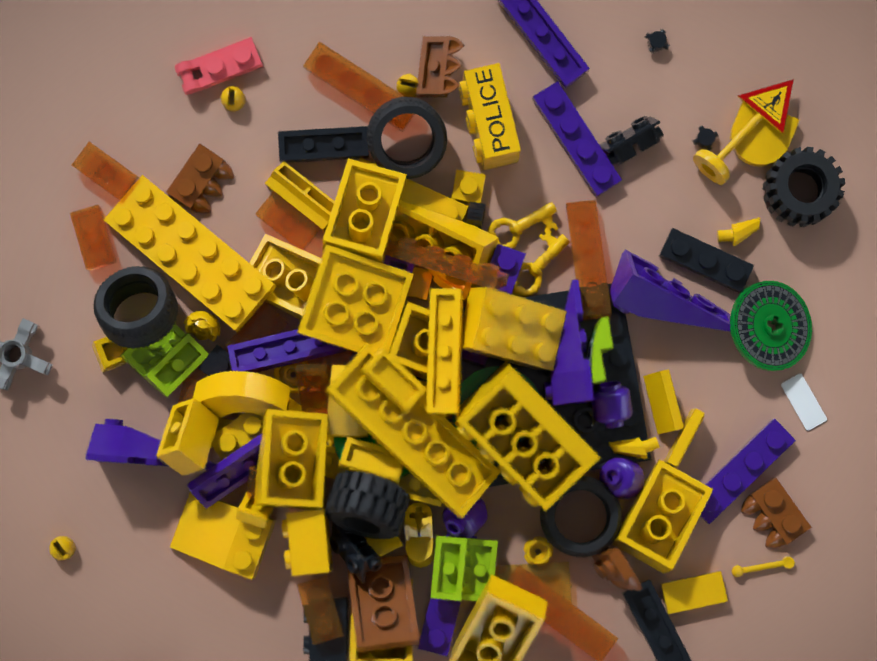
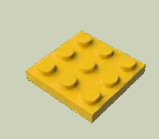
(354, 301)

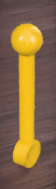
(787, 562)

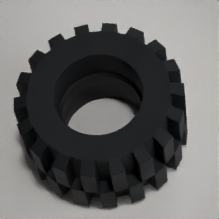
(820, 170)
(367, 505)

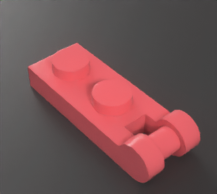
(219, 66)

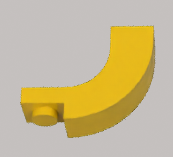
(243, 392)

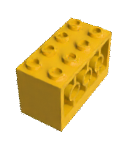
(544, 435)

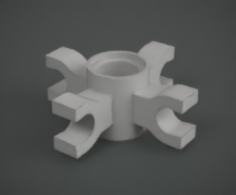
(22, 339)

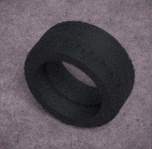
(404, 105)
(128, 283)
(601, 542)

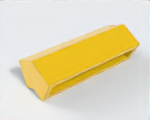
(301, 194)

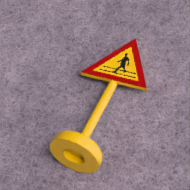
(770, 104)

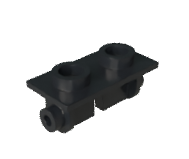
(642, 133)
(357, 559)

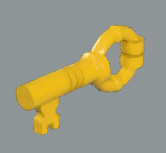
(516, 227)
(535, 268)

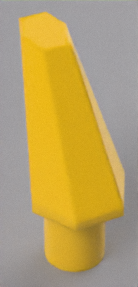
(739, 231)
(634, 447)

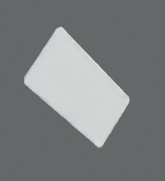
(804, 402)

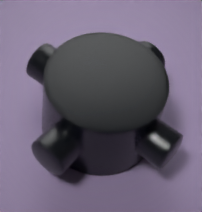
(657, 41)
(705, 138)

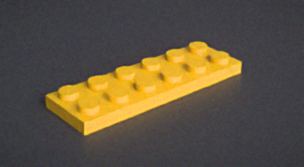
(190, 253)
(418, 440)

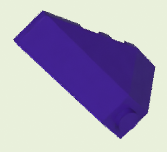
(648, 295)
(571, 377)
(125, 445)

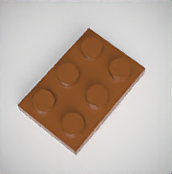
(384, 607)

